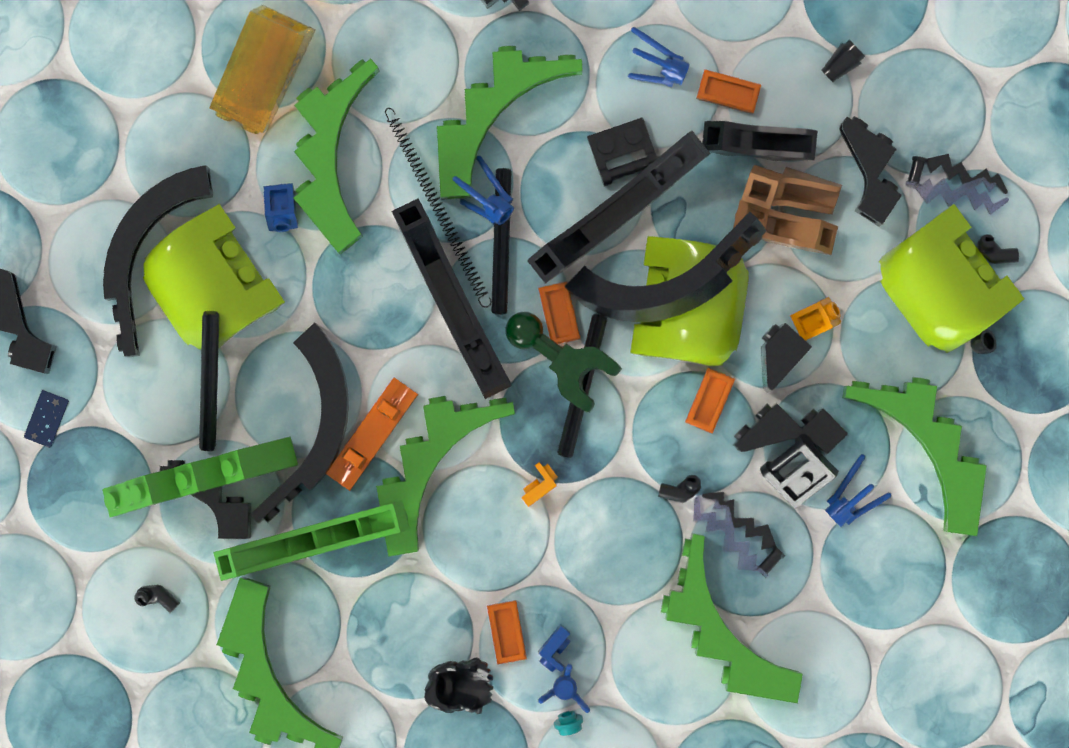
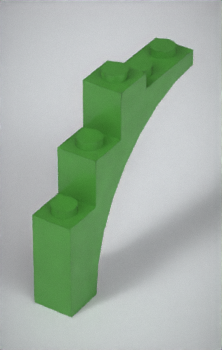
(512, 79)
(326, 115)
(914, 409)
(421, 458)
(199, 476)
(311, 540)
(693, 605)
(276, 712)

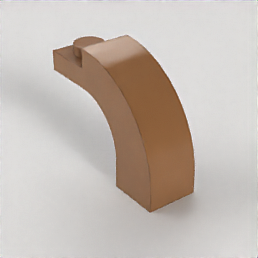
(791, 230)

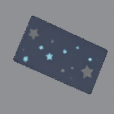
(46, 418)

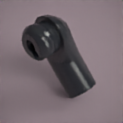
(994, 253)

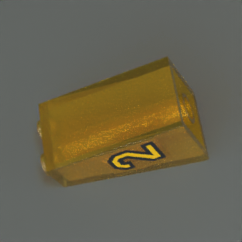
(261, 68)

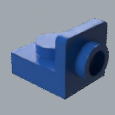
(280, 207)
(556, 643)

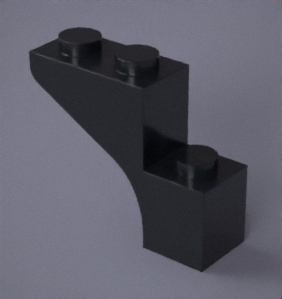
(759, 141)
(871, 156)
(28, 349)
(777, 426)
(231, 516)

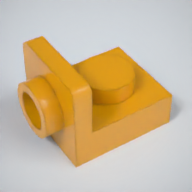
(816, 318)
(537, 490)

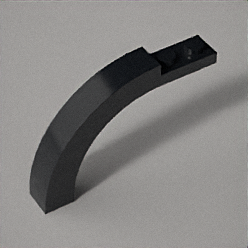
(619, 208)
(132, 230)
(672, 296)
(450, 298)
(333, 422)

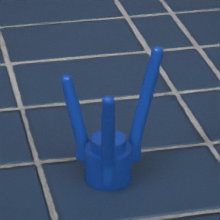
(672, 68)
(497, 208)
(843, 510)
(565, 689)

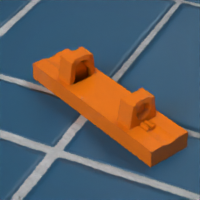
(372, 434)

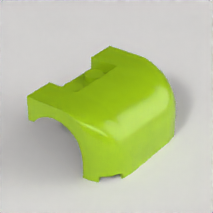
(207, 270)
(946, 283)
(700, 335)

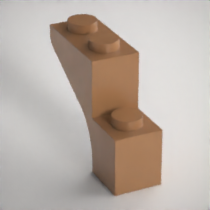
(791, 189)

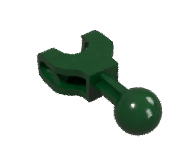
(570, 364)

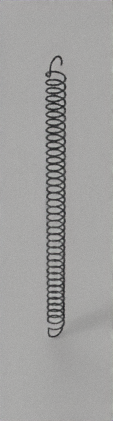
(439, 210)

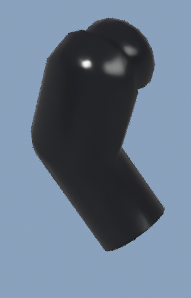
(682, 492)
(156, 594)

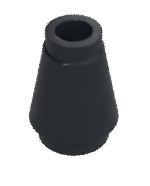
(843, 61)

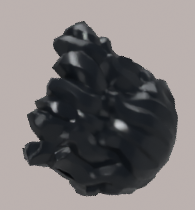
(459, 686)

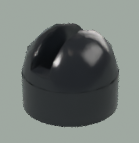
(984, 342)

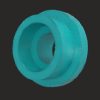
(568, 723)

